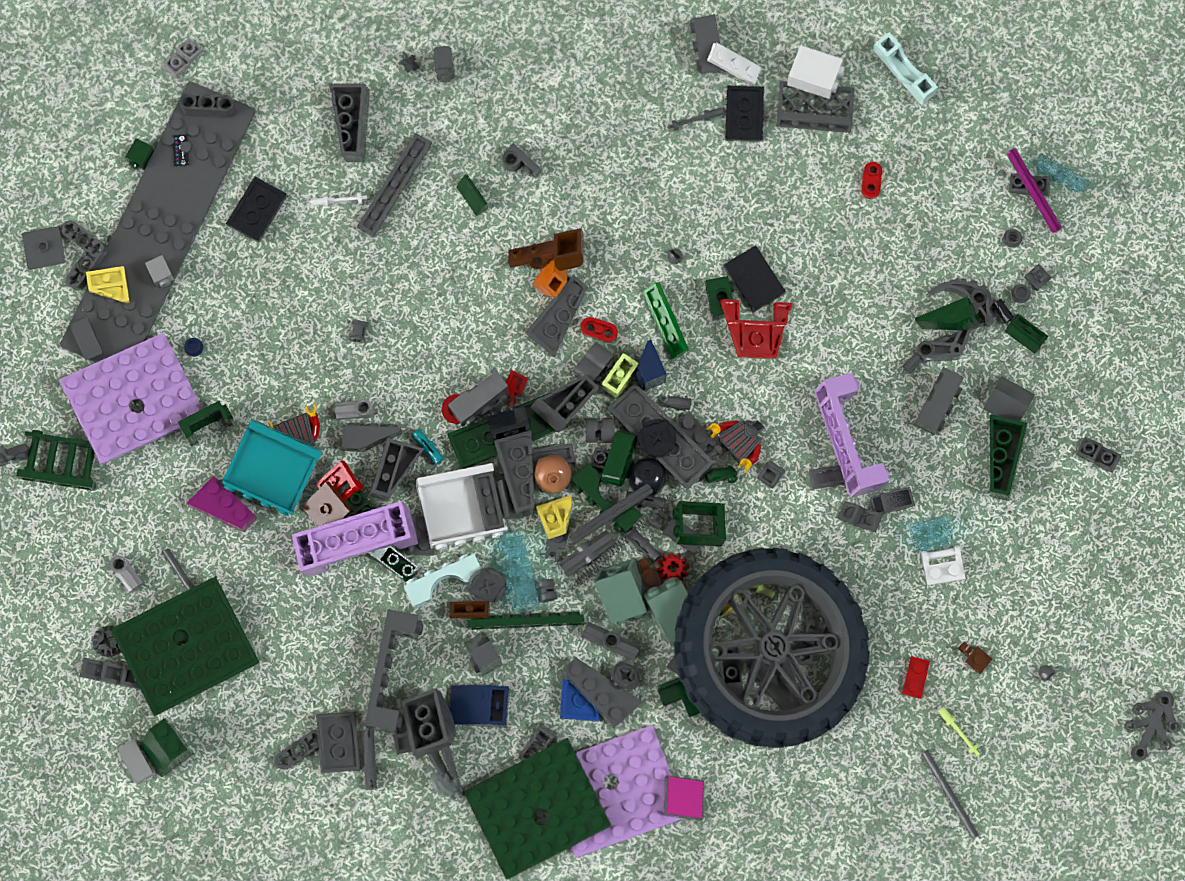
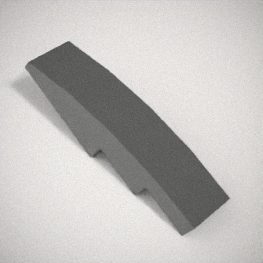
(108, 673)

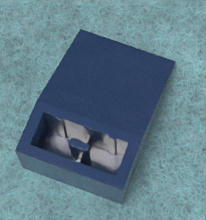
(480, 705)

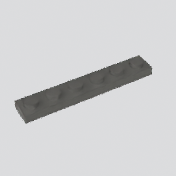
(394, 185)

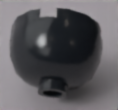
(647, 472)

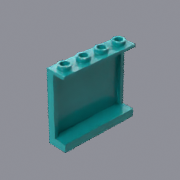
(271, 467)

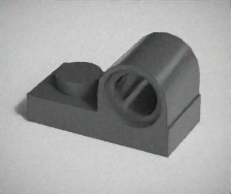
(522, 159)

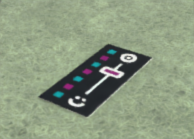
(180, 157)

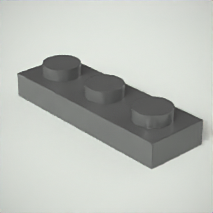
(488, 501)

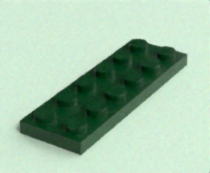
(475, 443)

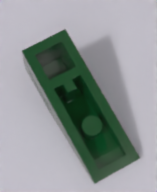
(953, 316)

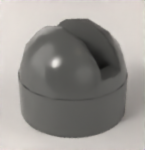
(672, 258)
(1045, 672)

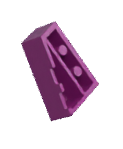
(222, 505)

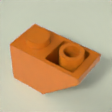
(551, 280)

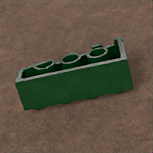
(1005, 451)

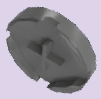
(487, 585)

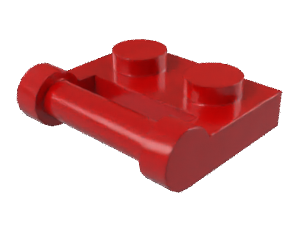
(338, 477)

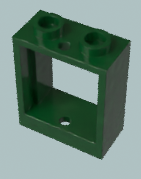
(716, 510)

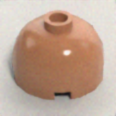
(552, 473)

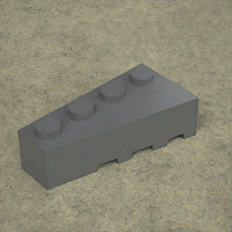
(351, 117)

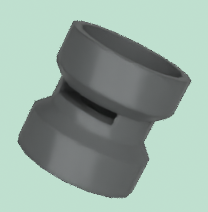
(546, 590)

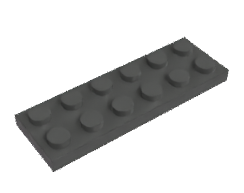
(687, 460)

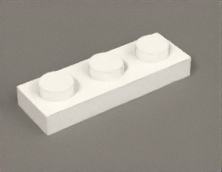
(734, 63)

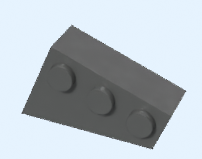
(705, 35)
(479, 399)
(939, 401)
(564, 402)
(393, 467)

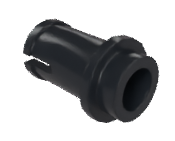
(1002, 310)

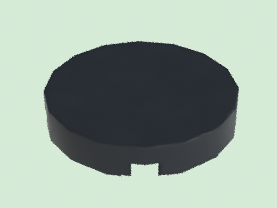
(657, 438)

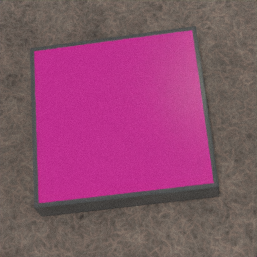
(683, 798)

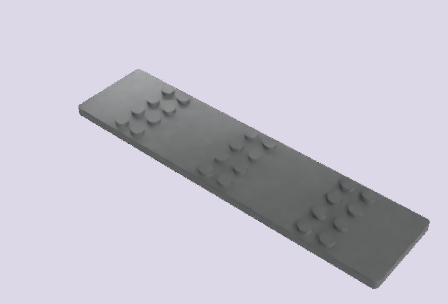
(161, 221)

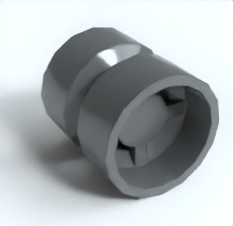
(606, 429)

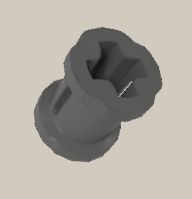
(358, 331)

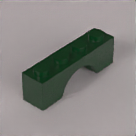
(587, 482)

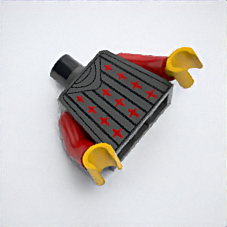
(301, 427)
(739, 440)

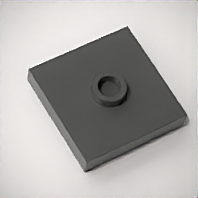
(43, 248)

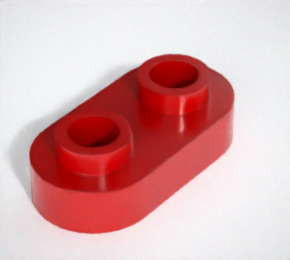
(871, 179)
(599, 330)

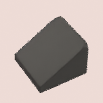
(771, 474)

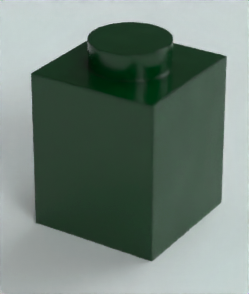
(139, 154)

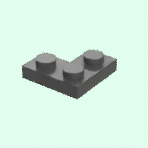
(18, 453)

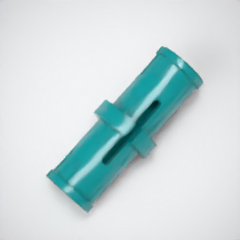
(436, 456)

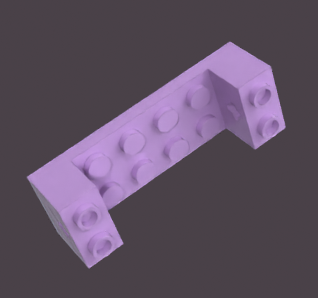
(830, 396)
(354, 537)

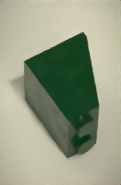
(165, 747)

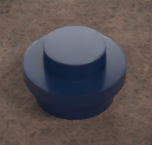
(193, 347)

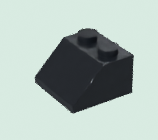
(508, 422)

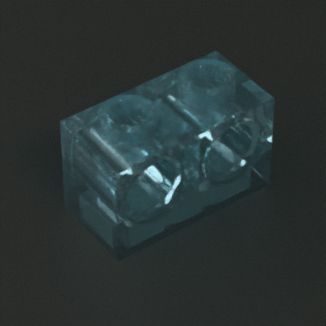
(929, 528)

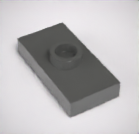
(826, 477)

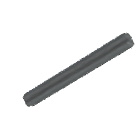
(610, 513)

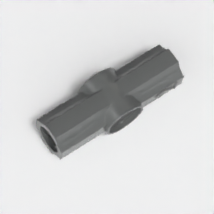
(587, 552)
(599, 636)

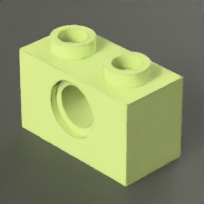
(620, 376)

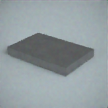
(338, 742)

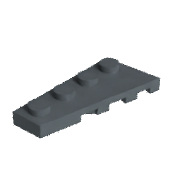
(555, 319)

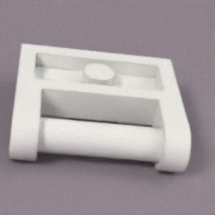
(946, 571)

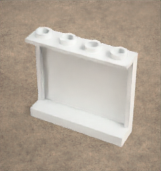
(453, 508)

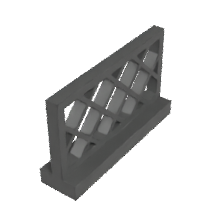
(816, 121)

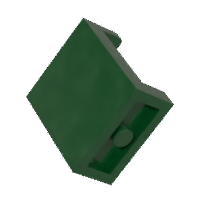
(204, 418)

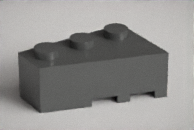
(483, 654)

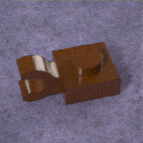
(649, 578)
(976, 658)

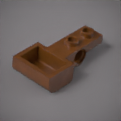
(565, 249)

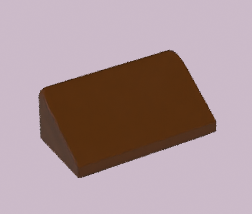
(470, 609)

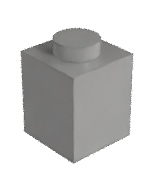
(159, 271)

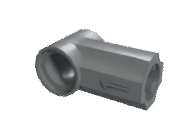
(351, 410)
(126, 574)

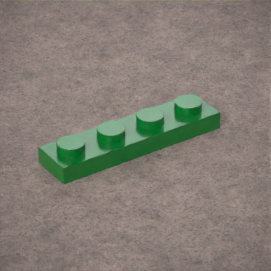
(665, 320)

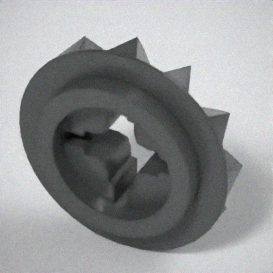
(104, 649)
(622, 669)

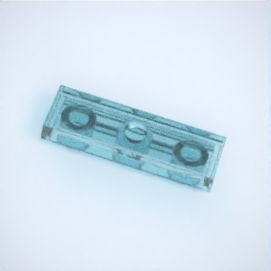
(1062, 173)

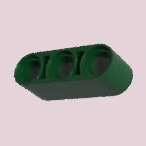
(619, 458)

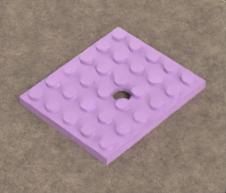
(106, 388)
(638, 799)

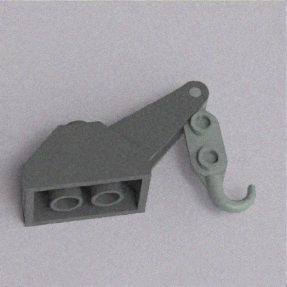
(429, 730)

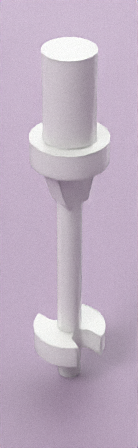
(329, 200)

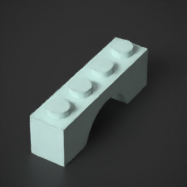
(893, 57)
(421, 589)

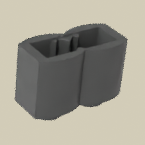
(444, 63)
(595, 363)

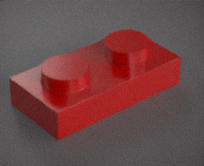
(915, 677)

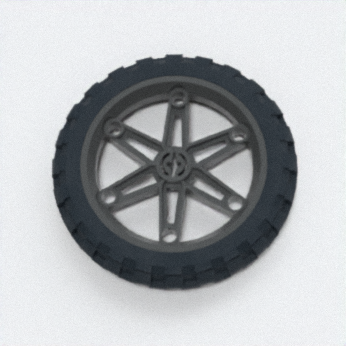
(696, 660)

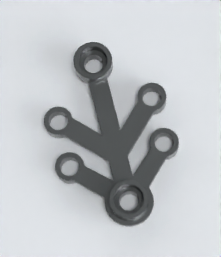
(1153, 722)

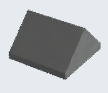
(1009, 400)

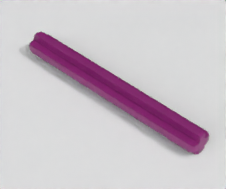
(1034, 190)

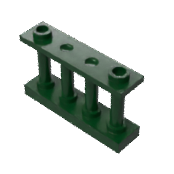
(47, 476)

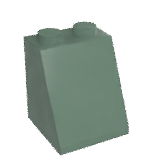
(621, 591)
(666, 605)

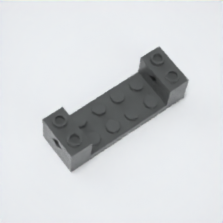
(396, 624)

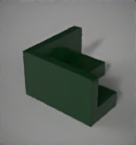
(675, 691)

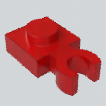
(516, 384)

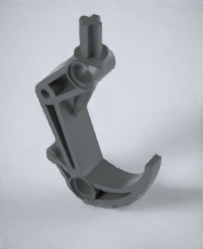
(940, 348)

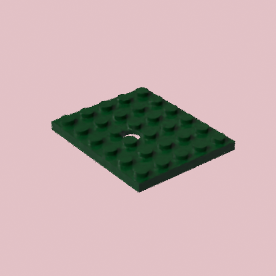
(178, 672)
(547, 782)

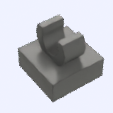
(1037, 277)

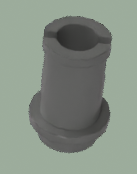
(679, 402)

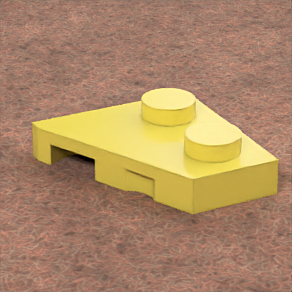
(109, 283)
(555, 516)

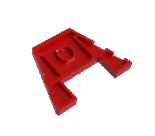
(756, 338)

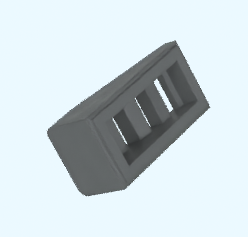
(545, 730)

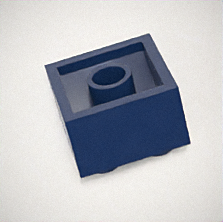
(650, 368)

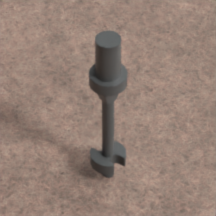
(707, 114)

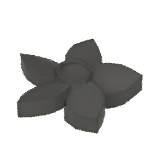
(408, 62)

